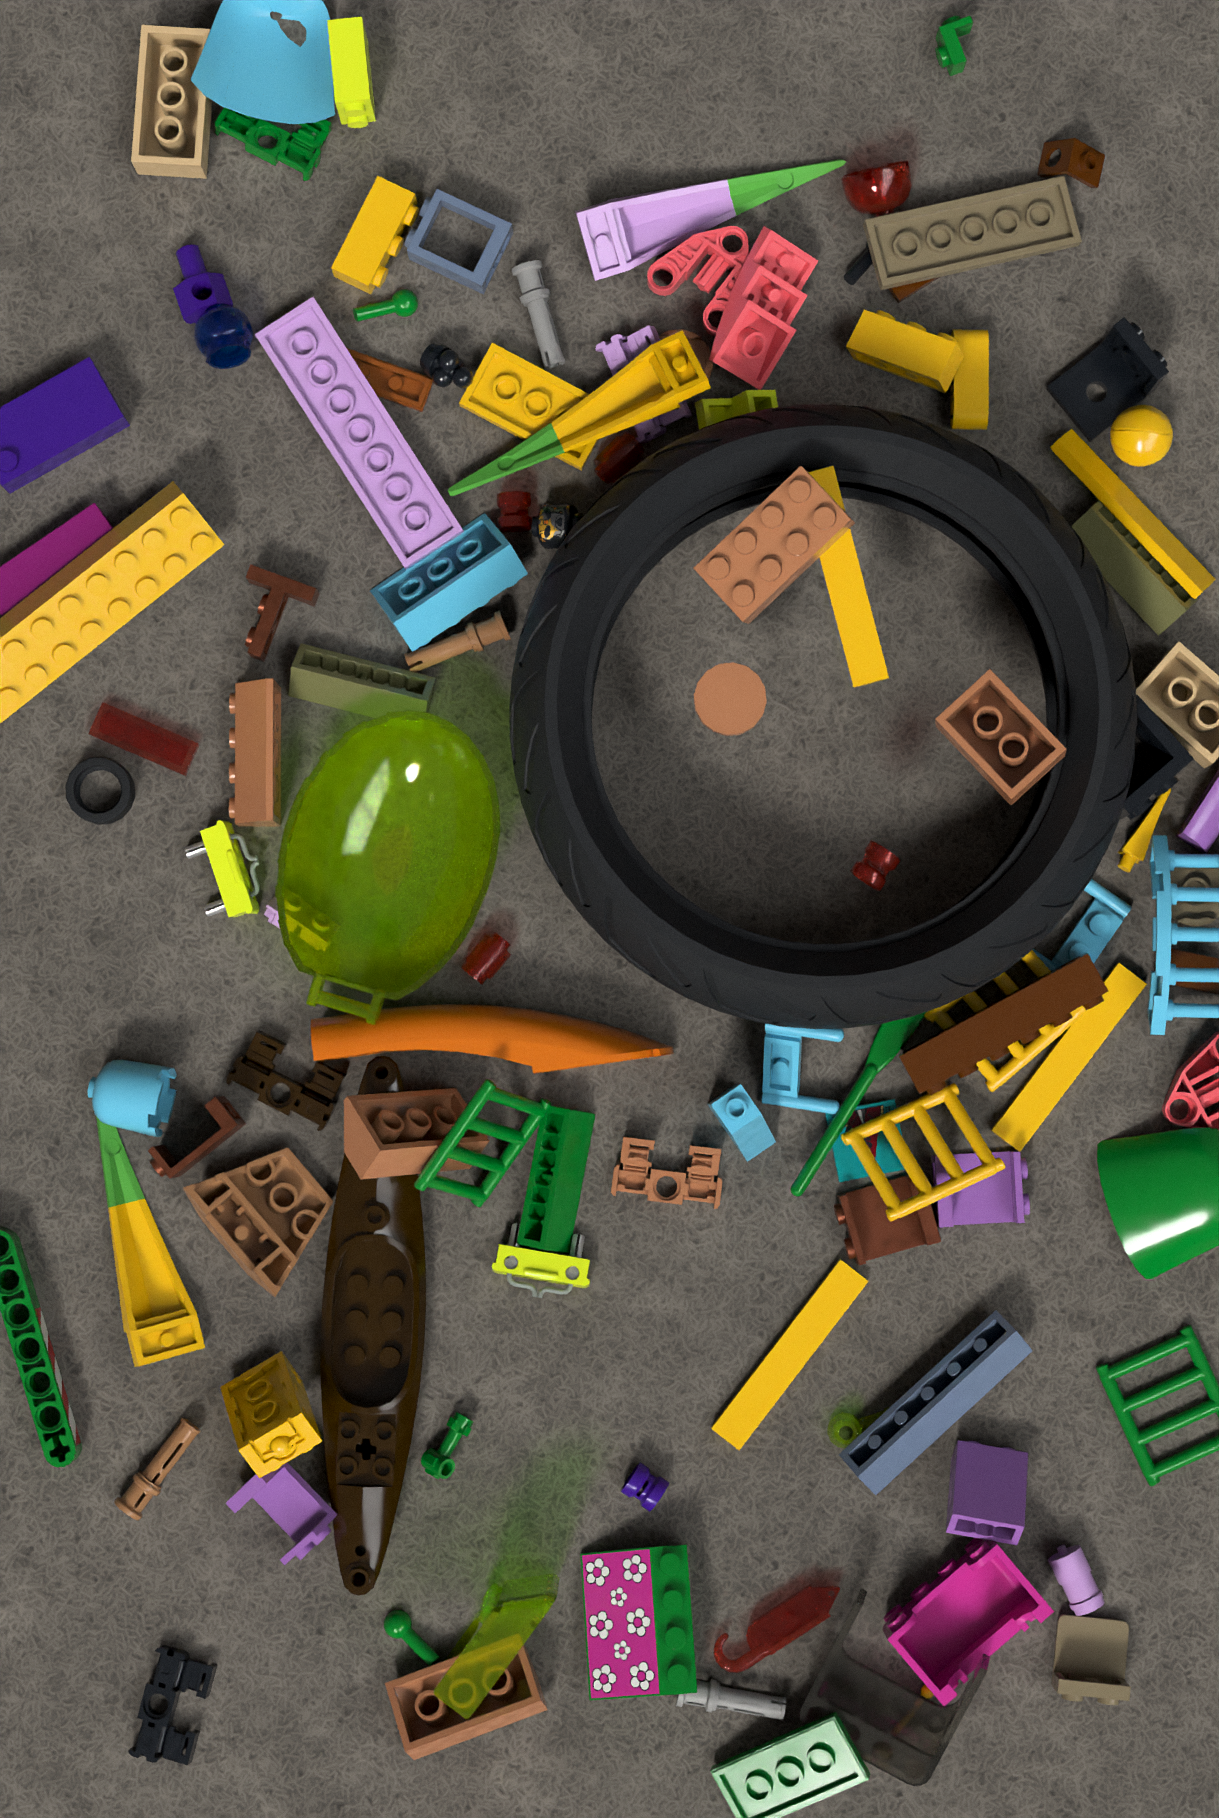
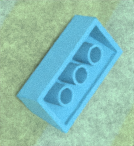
(449, 582)

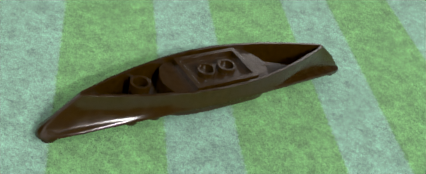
(371, 1350)

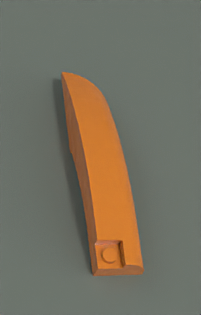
(509, 1033)

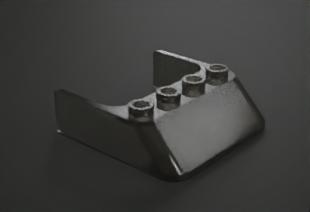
(883, 1718)

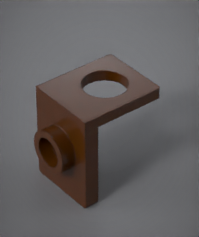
(1076, 161)

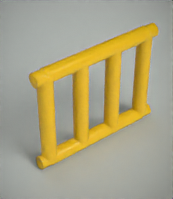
(1020, 1054)
(927, 1193)

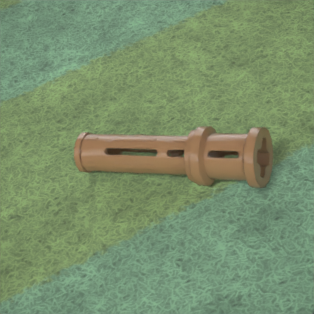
(473, 637)
(147, 1483)

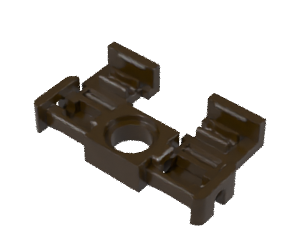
(308, 1104)

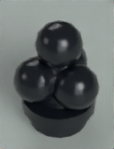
(445, 366)

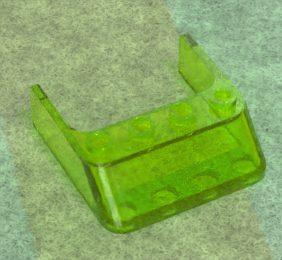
(494, 1638)

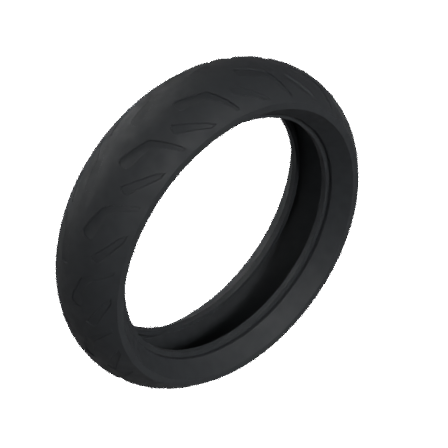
(974, 503)

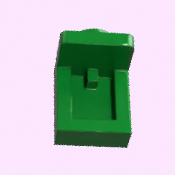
(949, 51)

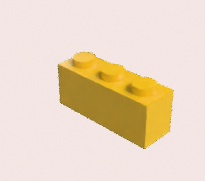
(375, 235)
(905, 350)

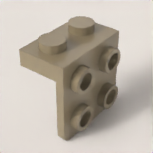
(1091, 1659)

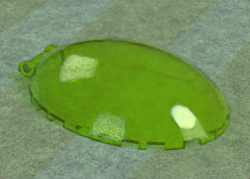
(386, 858)

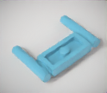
(1093, 928)
(783, 1067)

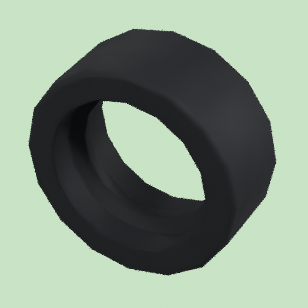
(74, 783)

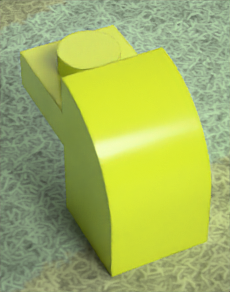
(716, 410)

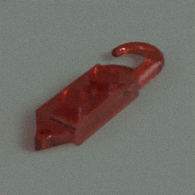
(780, 1626)

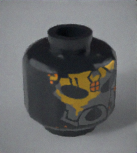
(554, 524)

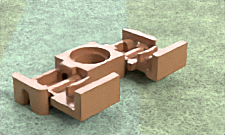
(697, 1187)

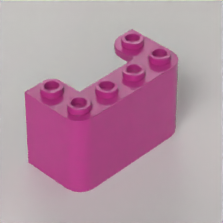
(962, 1615)

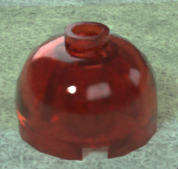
(878, 188)

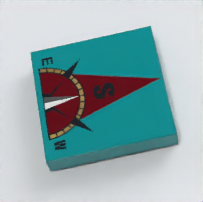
(847, 1162)

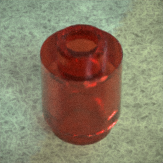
(618, 458)
(486, 957)

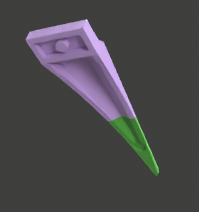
(643, 225)

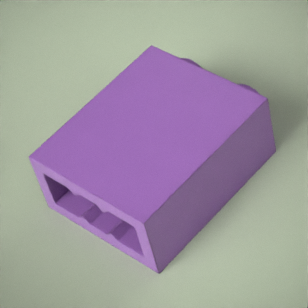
(987, 1492)

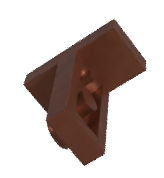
(272, 607)

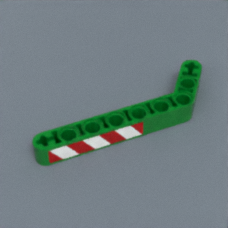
(44, 1362)

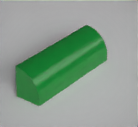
(556, 1179)

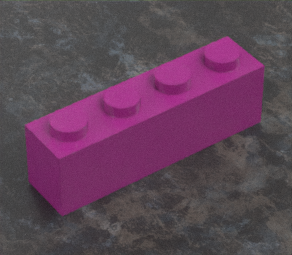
(49, 555)

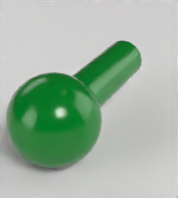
(402, 303)
(399, 1625)

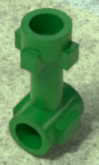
(438, 1462)

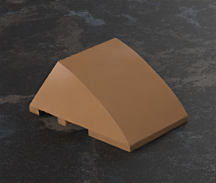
(263, 1214)

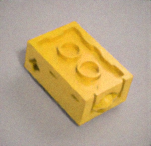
(270, 1414)

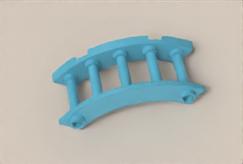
(1167, 934)

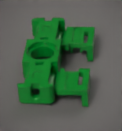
(298, 150)

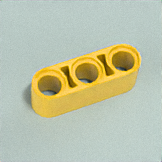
(971, 382)

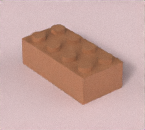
(774, 545)

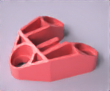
(689, 254)
(1198, 1067)

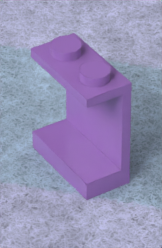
(987, 1201)
(291, 1505)

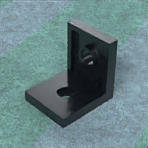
(1121, 367)
(1168, 753)

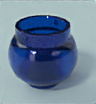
(224, 336)

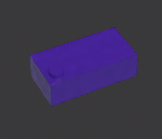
(56, 424)

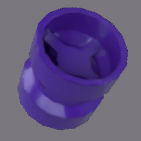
(651, 1491)

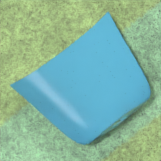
(260, 70)

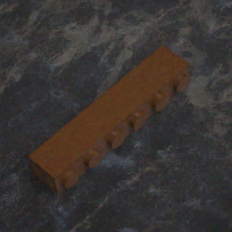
(1003, 1023)

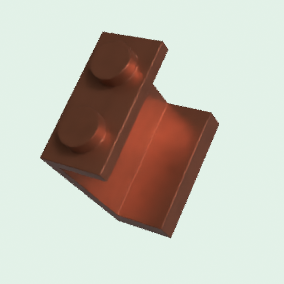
(230, 1123)
(871, 1231)

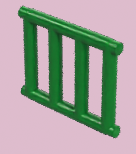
(496, 1166)
(1124, 1406)

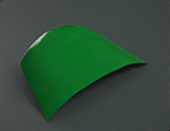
(1163, 1195)

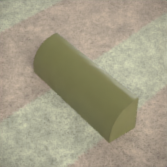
(1132, 569)
(357, 683)

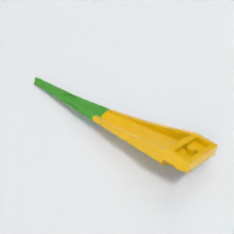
(638, 392)
(151, 1293)

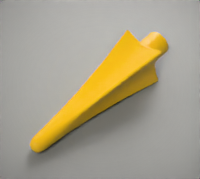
(1137, 844)

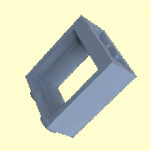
(490, 257)

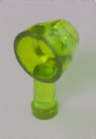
(847, 1419)

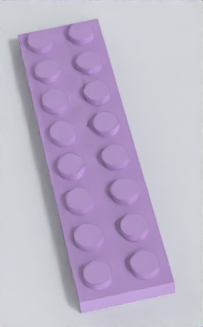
(359, 433)

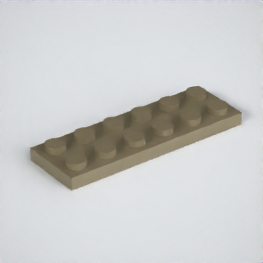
(972, 232)

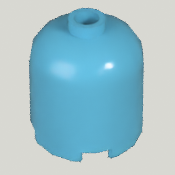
(133, 1096)

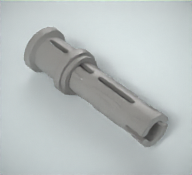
(536, 299)
(714, 1696)

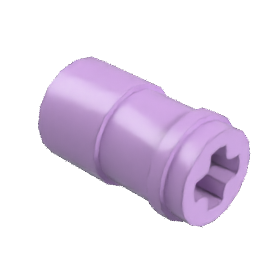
(1076, 1579)

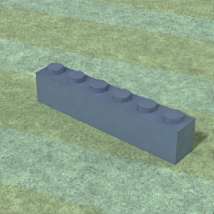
(935, 1402)

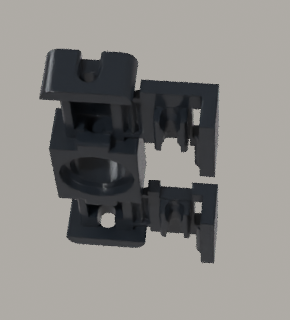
(169, 1674)

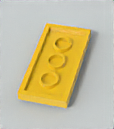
(522, 398)

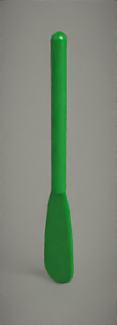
(886, 1045)

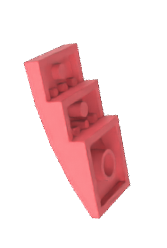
(761, 308)

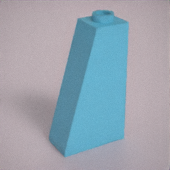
(742, 1121)

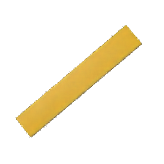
(1132, 513)
(850, 599)
(1067, 1059)
(789, 1354)

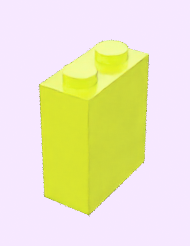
(351, 71)

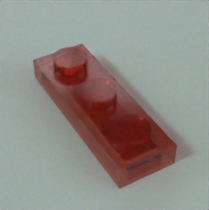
(144, 739)

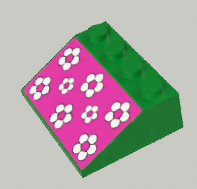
(638, 1622)

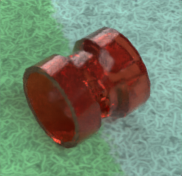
(514, 511)
(880, 859)

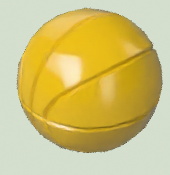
(1141, 435)

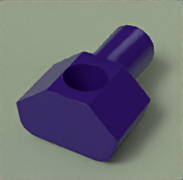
(198, 281)

